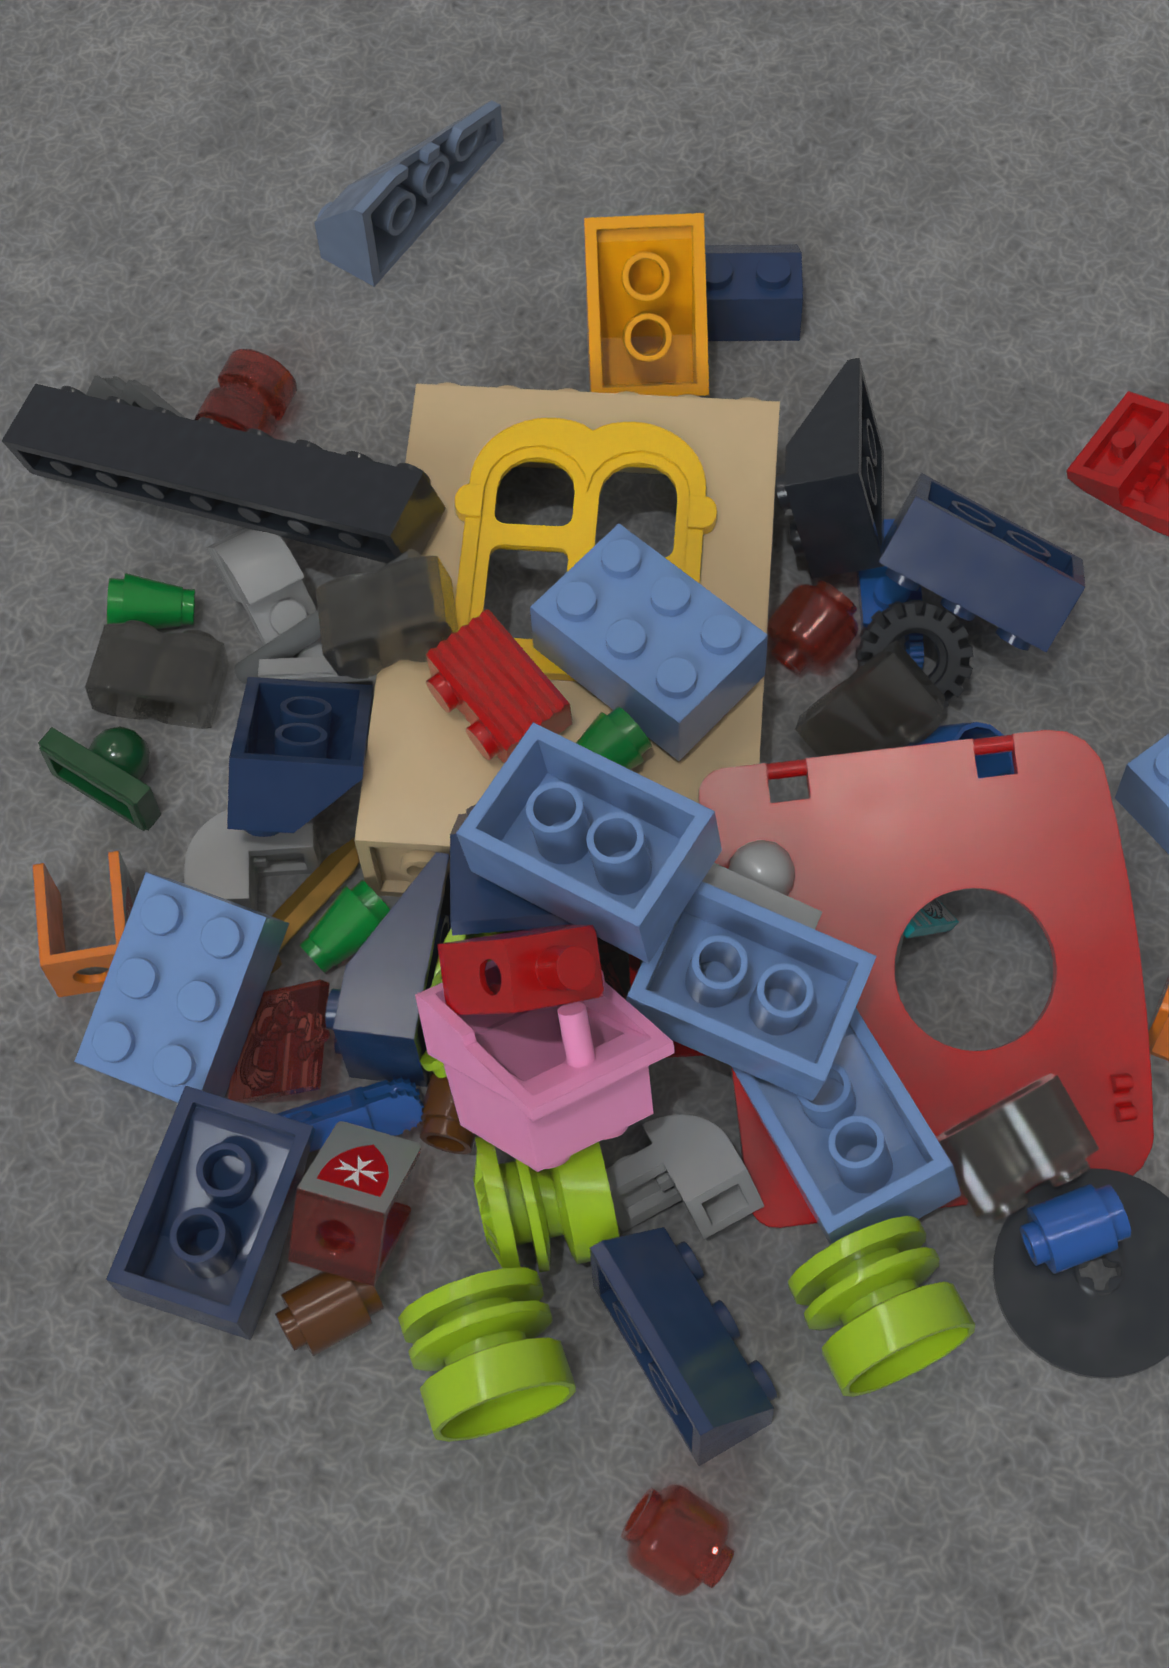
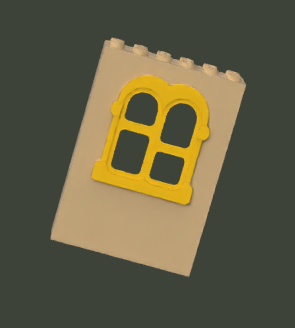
(466, 440)

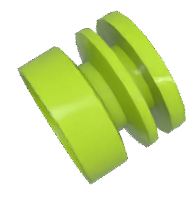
(535, 1206)
(873, 1292)
(486, 1354)

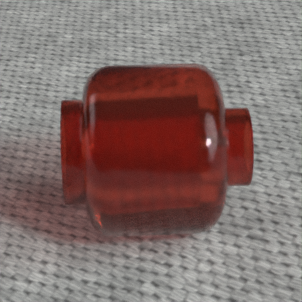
(812, 627)
(678, 1540)

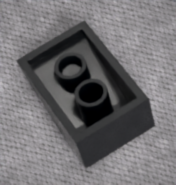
(836, 480)

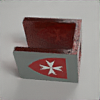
(348, 1206)

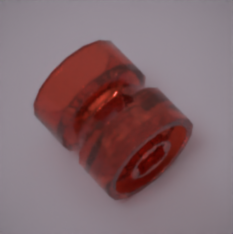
(251, 393)

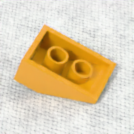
(647, 304)

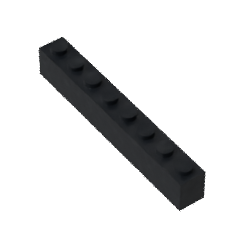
(226, 473)

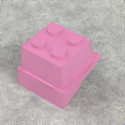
(546, 1075)

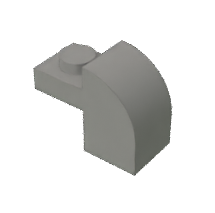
(264, 579)
(232, 860)
(687, 1163)

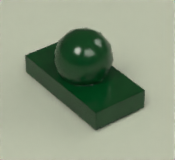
(106, 771)

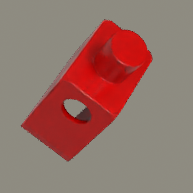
(535, 965)

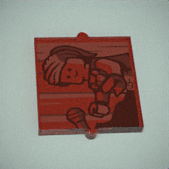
(283, 1044)

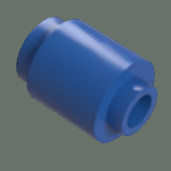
(1075, 1227)

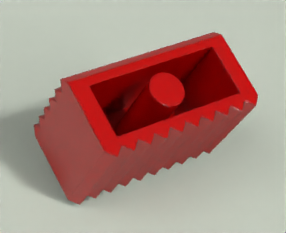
(494, 686)

